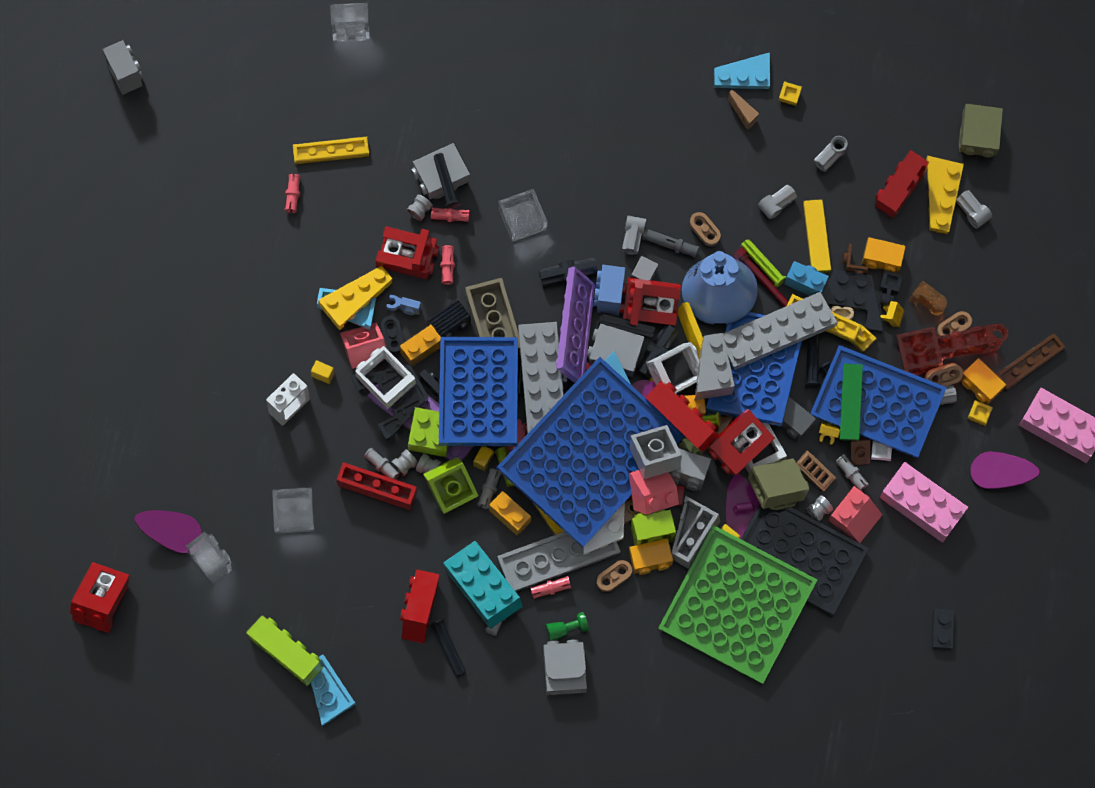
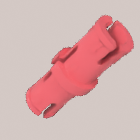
(292, 193)
(450, 214)
(447, 264)
(550, 587)

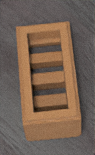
(745, 112)
(819, 466)

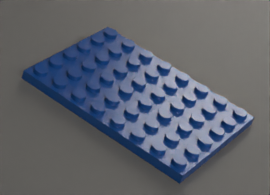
(580, 452)

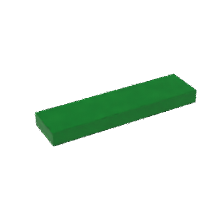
(851, 402)

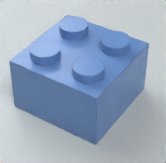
(609, 289)

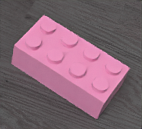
(1061, 425)
(923, 502)

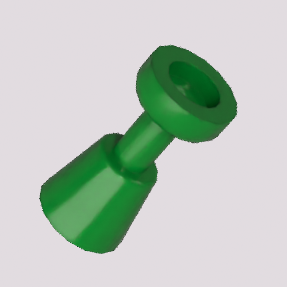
(559, 629)

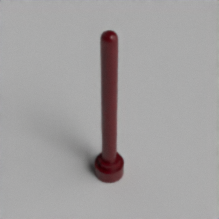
(741, 255)

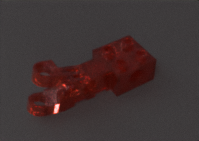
(925, 351)

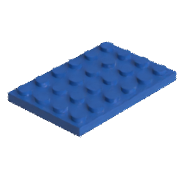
(761, 384)
(478, 391)
(894, 403)

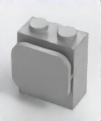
(426, 171)
(625, 344)
(564, 667)

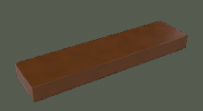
(1031, 361)

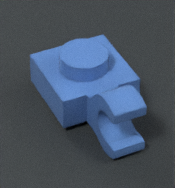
(407, 305)

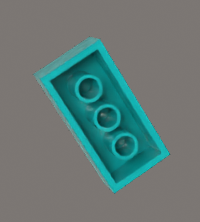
(482, 584)

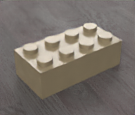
(491, 310)

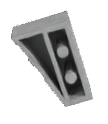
(714, 369)
(692, 531)

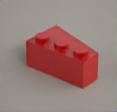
(901, 184)
(419, 605)

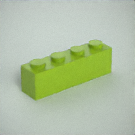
(285, 650)

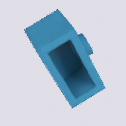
(806, 279)

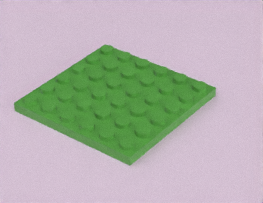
(737, 604)

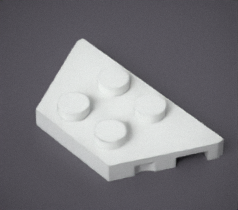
(609, 533)

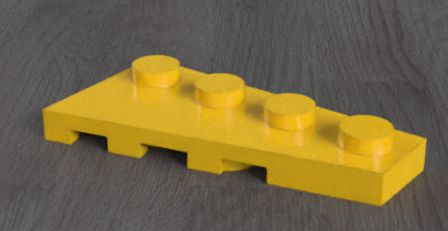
(943, 187)
(349, 299)

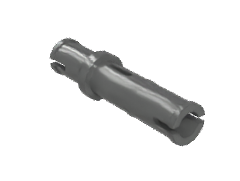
(671, 243)

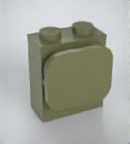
(980, 130)
(778, 484)

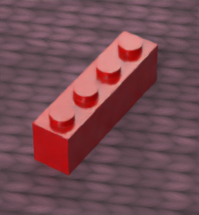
(682, 416)
(376, 486)

